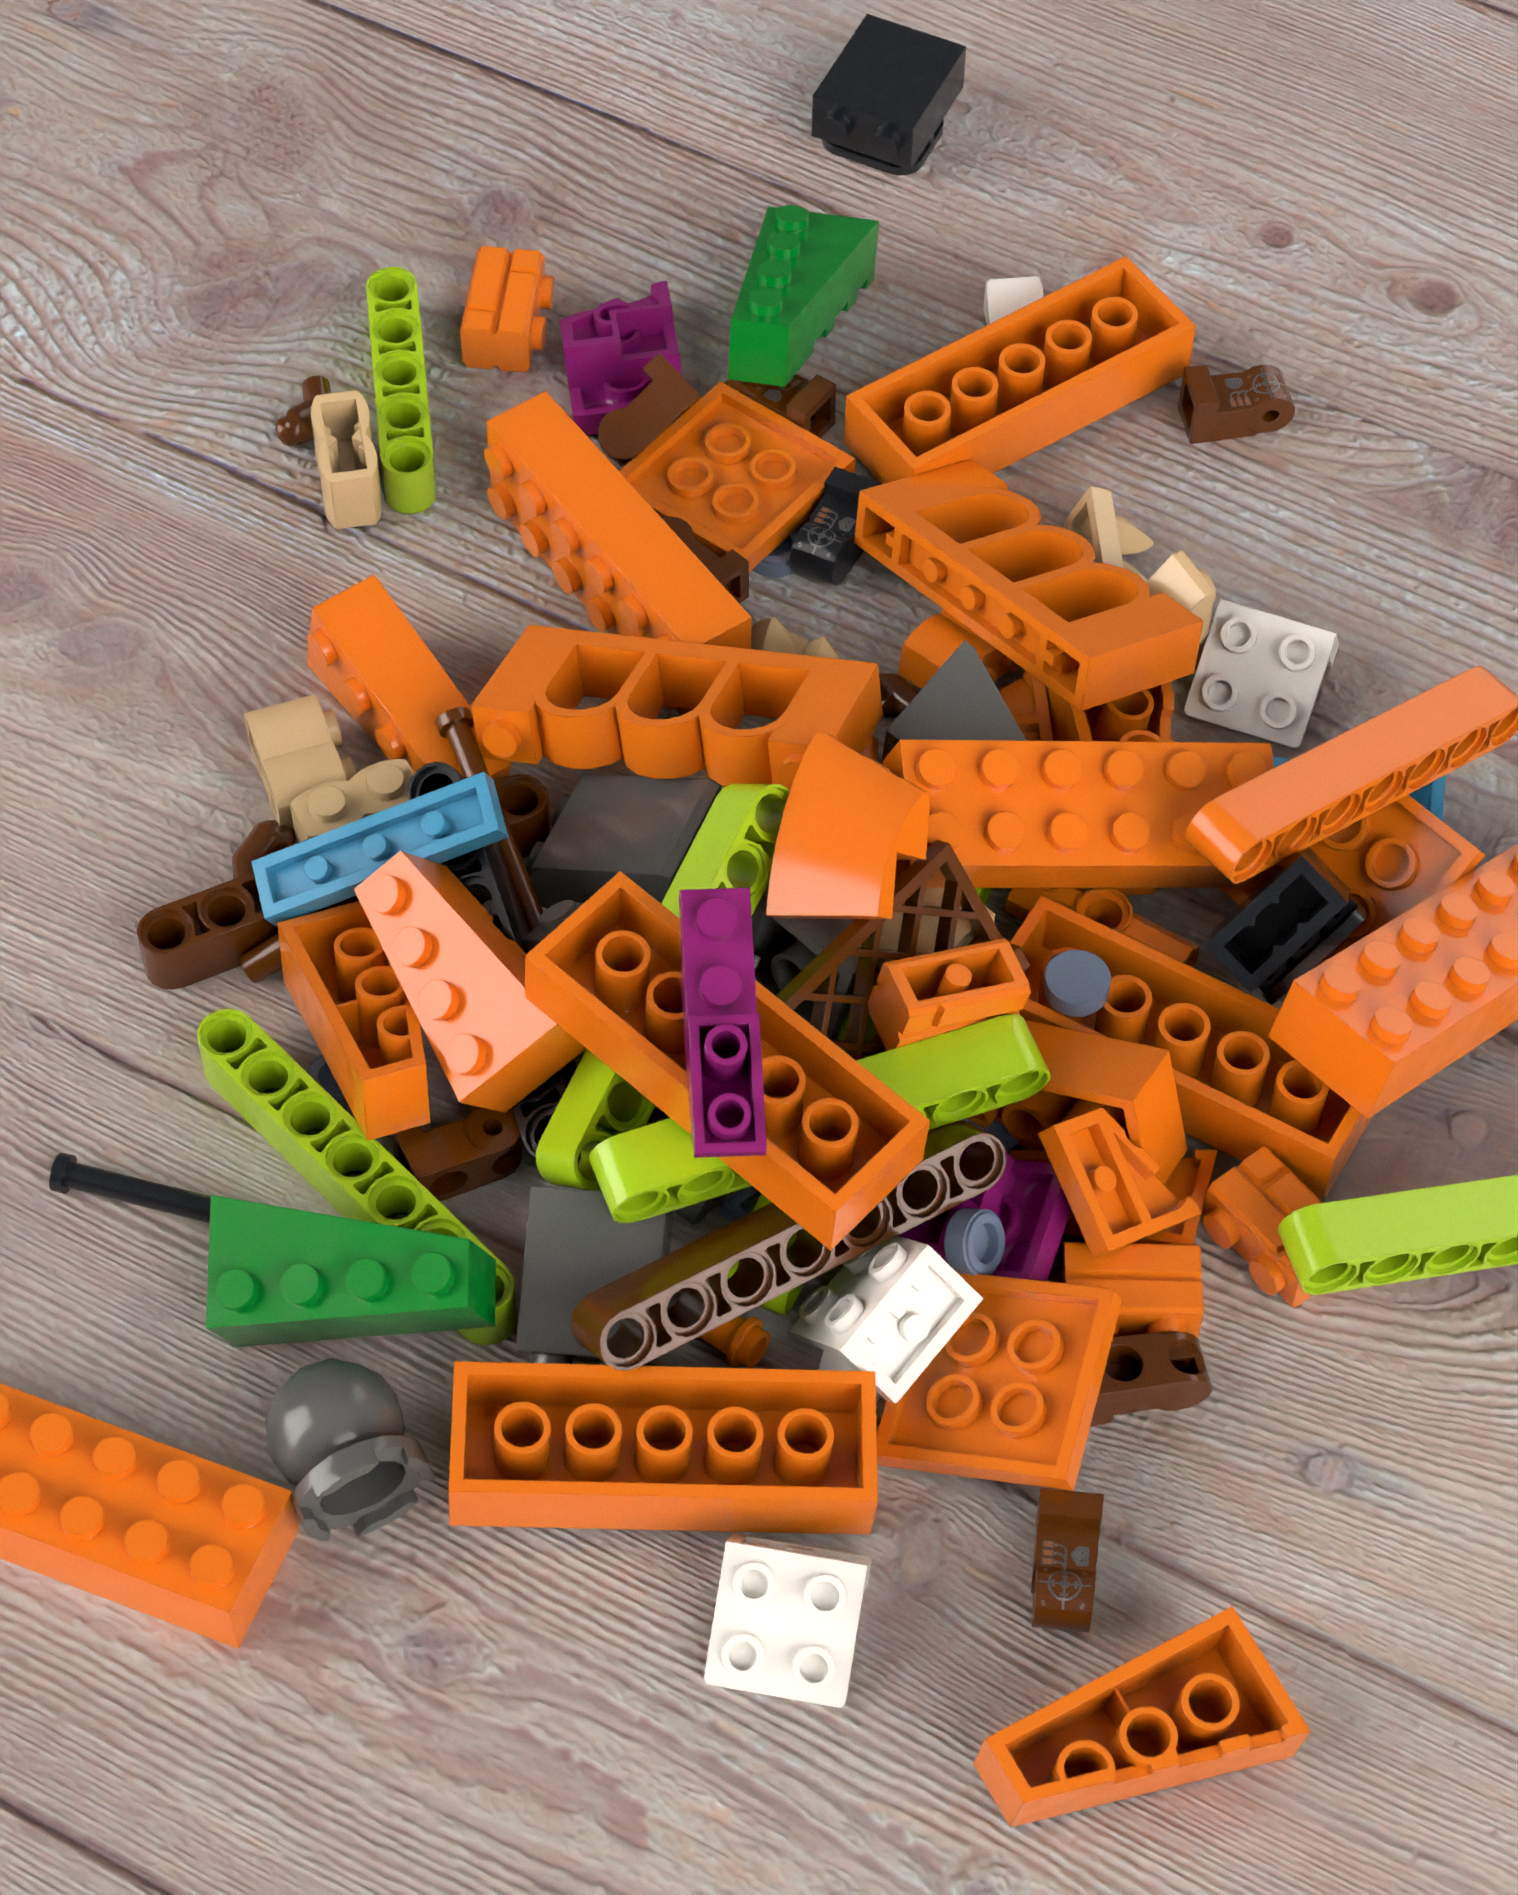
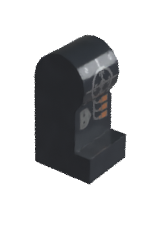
(826, 542)

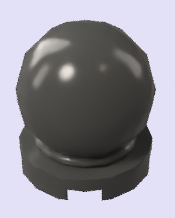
(344, 1448)

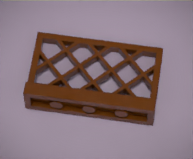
(911, 889)

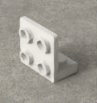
(1260, 674)
(888, 1312)
(786, 1619)

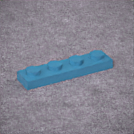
(336, 862)

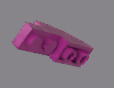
(721, 1023)

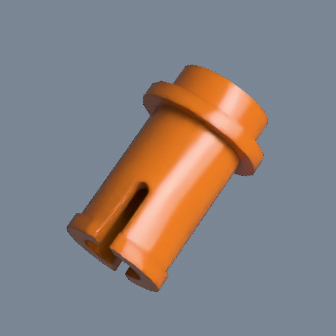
(741, 1340)

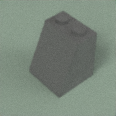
(956, 705)
(615, 827)
(567, 1255)

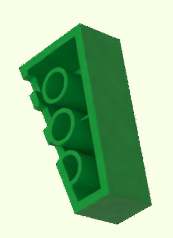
(795, 287)
(332, 1277)

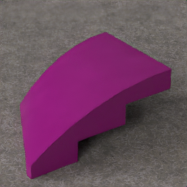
(610, 349)
(1031, 1213)

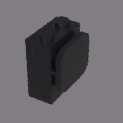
(888, 96)
(1286, 926)

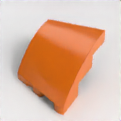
(843, 836)

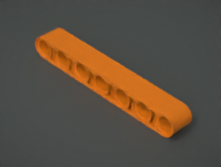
(1354, 774)

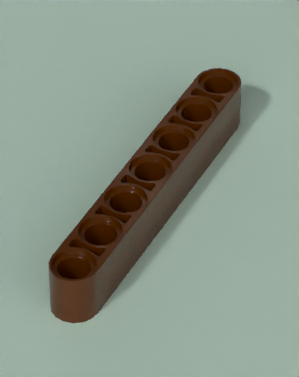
(209, 948)
(764, 1263)

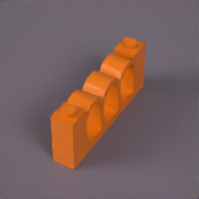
(1027, 585)
(535, 690)

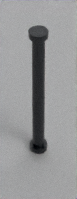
(69, 1174)

